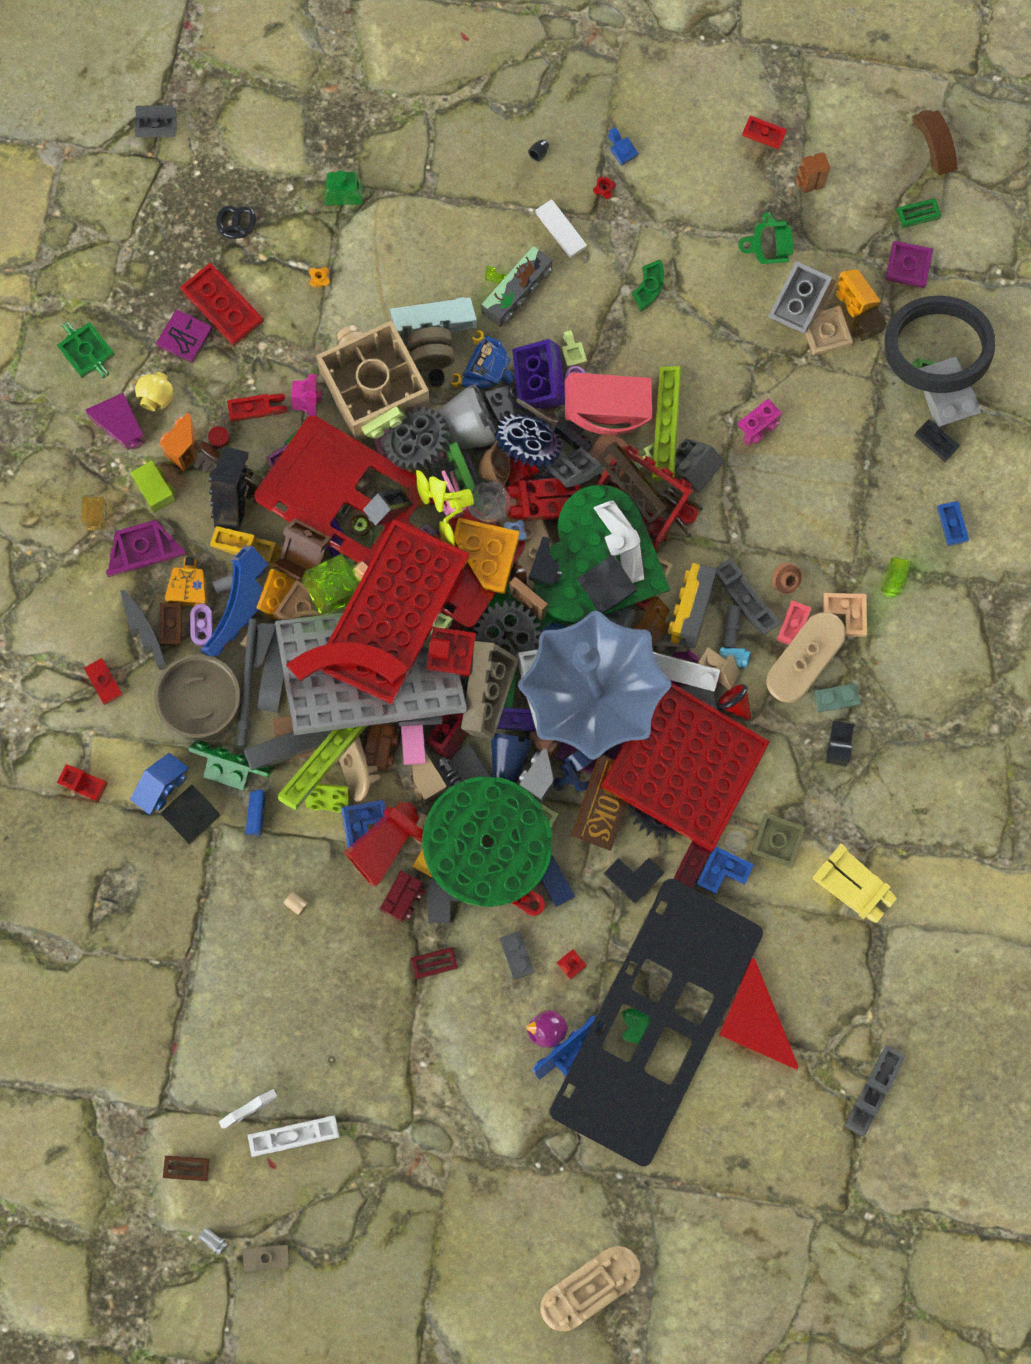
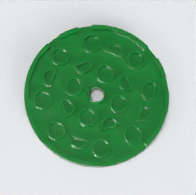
(455, 846)

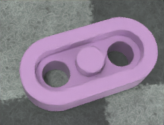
(201, 626)

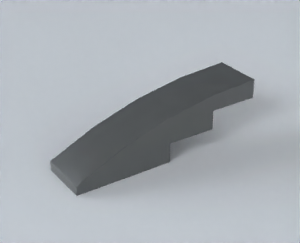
(139, 625)
(283, 748)
(874, 1091)

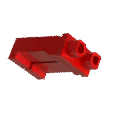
(539, 499)

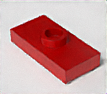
(103, 681)

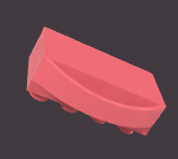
(608, 401)

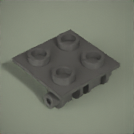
(503, 403)
(461, 767)

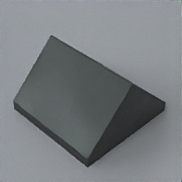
(190, 814)

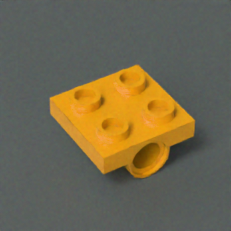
(274, 591)

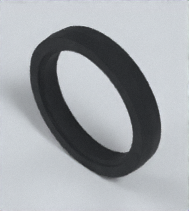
(939, 382)

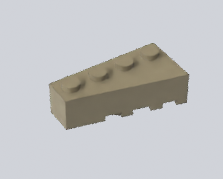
(487, 688)

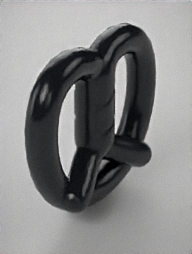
(225, 231)

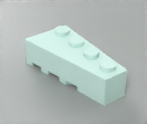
(452, 315)

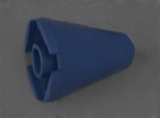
(509, 755)

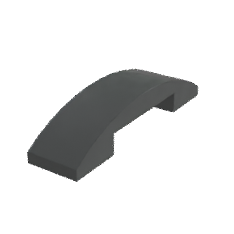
(744, 597)
(272, 679)

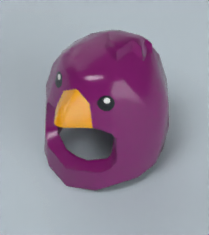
(547, 1029)

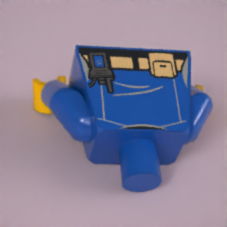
(486, 365)

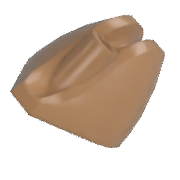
(495, 465)

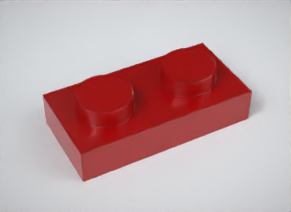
(764, 132)

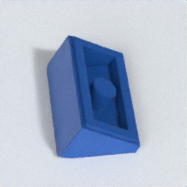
(256, 812)

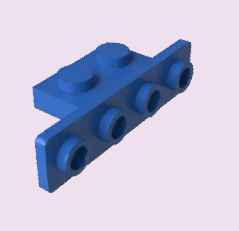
(565, 1053)

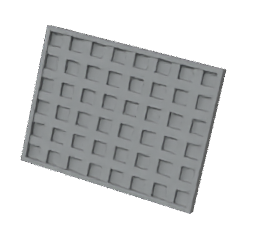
(330, 704)

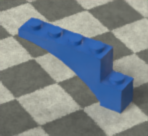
(242, 600)

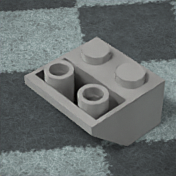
(539, 777)

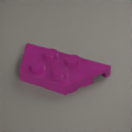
(141, 547)

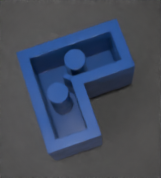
(158, 783)

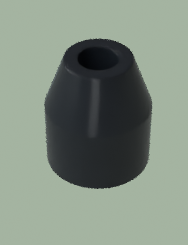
(538, 150)

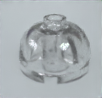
(490, 502)

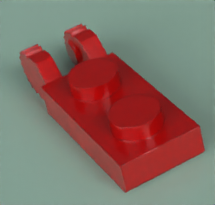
(255, 407)

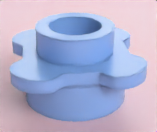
(517, 526)

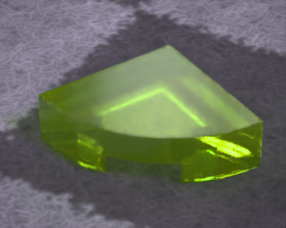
(492, 276)

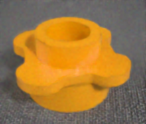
(319, 282)

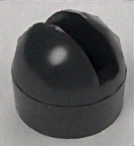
(436, 377)

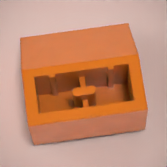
(179, 443)

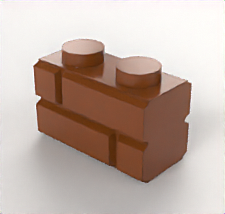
(813, 172)
(379, 746)

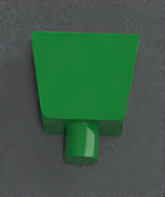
(343, 188)

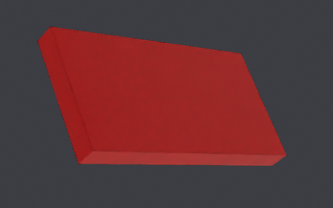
(222, 304)

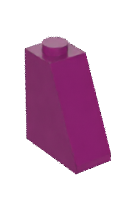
(118, 421)

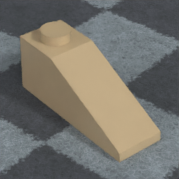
(427, 781)

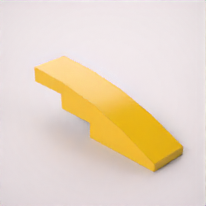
(233, 541)

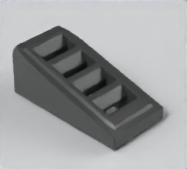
(263, 639)

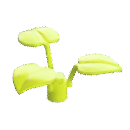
(437, 491)

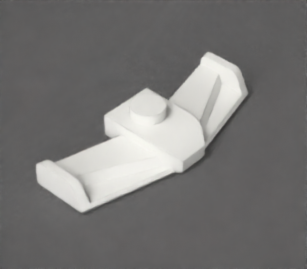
(623, 540)

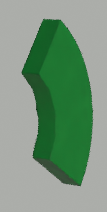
(651, 286)

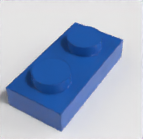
(952, 523)

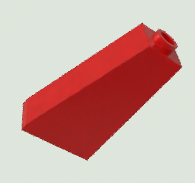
(380, 845)

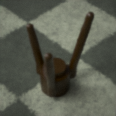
(672, 498)

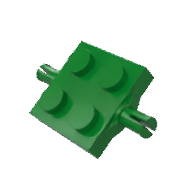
(85, 349)

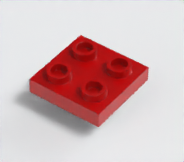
(451, 651)

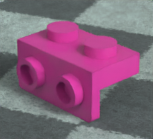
(759, 421)

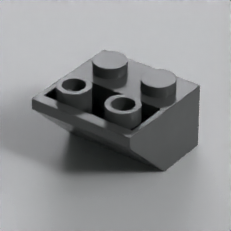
(696, 463)

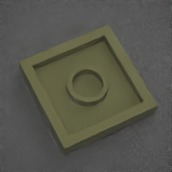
(778, 840)

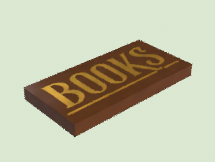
(600, 810)

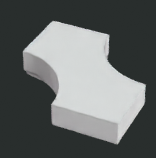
(256, 1104)

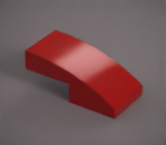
(82, 783)

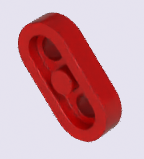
(524, 903)

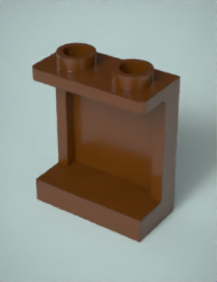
(302, 549)

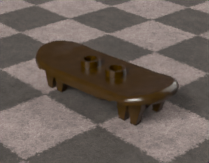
(209, 457)

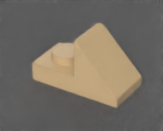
(728, 667)

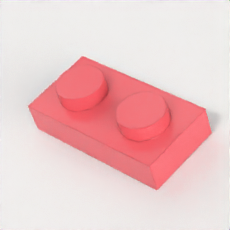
(793, 622)

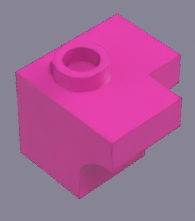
(306, 395)

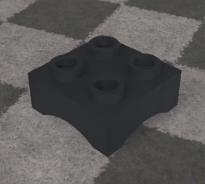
(607, 584)

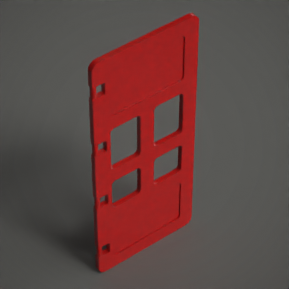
(320, 476)

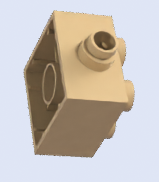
(371, 376)

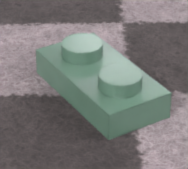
(837, 698)

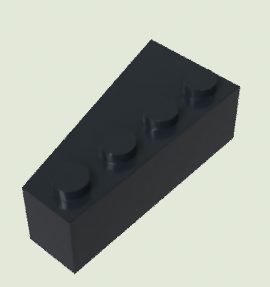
(228, 489)

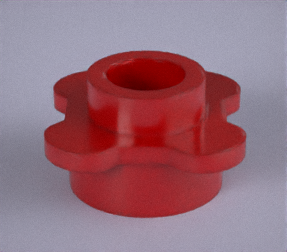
(601, 182)

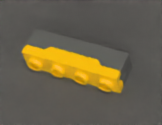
(693, 605)

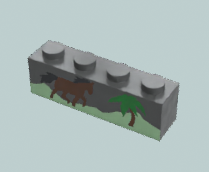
(517, 286)

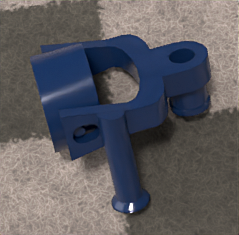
(573, 762)

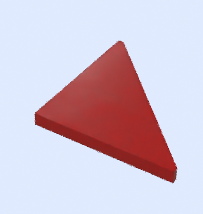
(755, 1022)

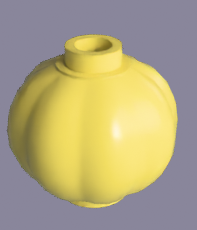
(154, 391)

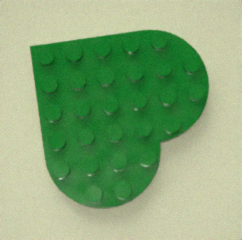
(584, 547)

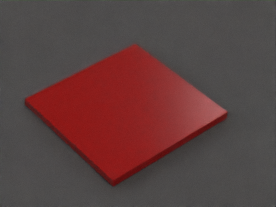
(688, 767)

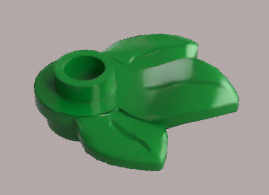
(637, 1024)

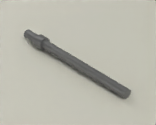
(243, 724)

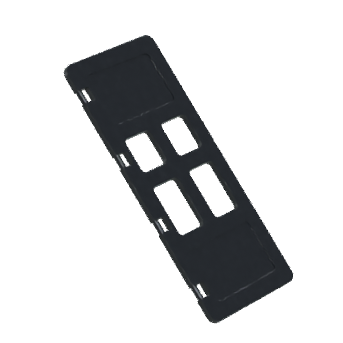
(616, 1098)

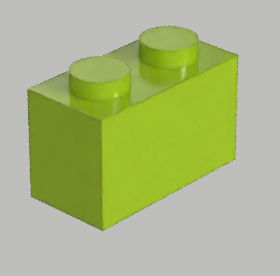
(152, 486)

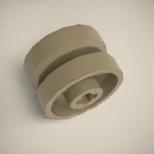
(431, 348)

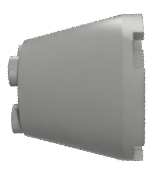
(469, 420)

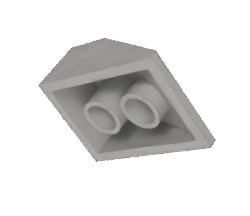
(802, 297)
(950, 406)

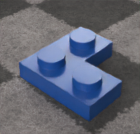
(359, 816)
(723, 864)

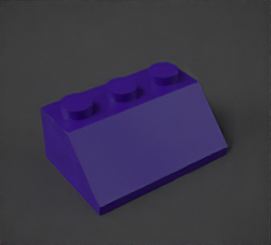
(539, 374)

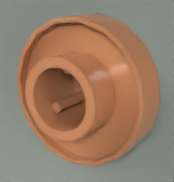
(786, 578)

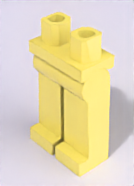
(854, 884)

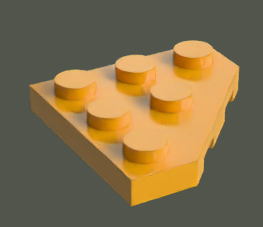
(490, 551)

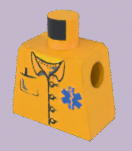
(187, 585)

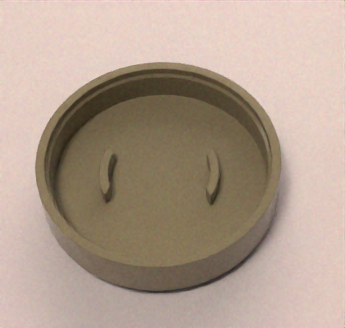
(198, 697)

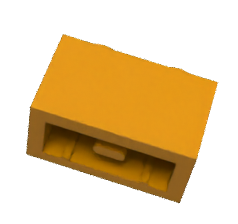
(856, 292)

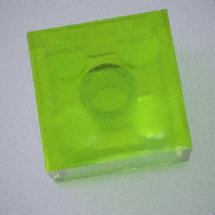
(330, 584)

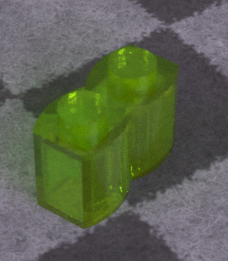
(895, 577)

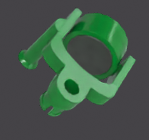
(781, 240)

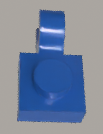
(622, 149)

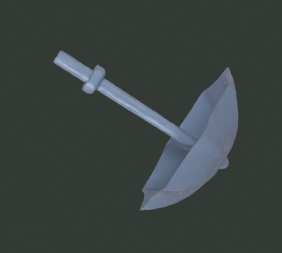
(594, 685)

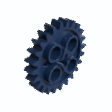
(528, 440)

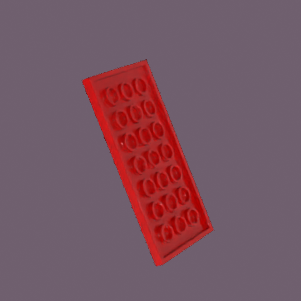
(397, 604)

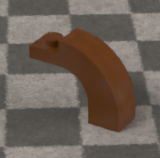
(939, 140)
(655, 620)

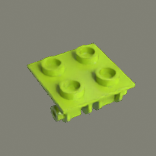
(328, 798)

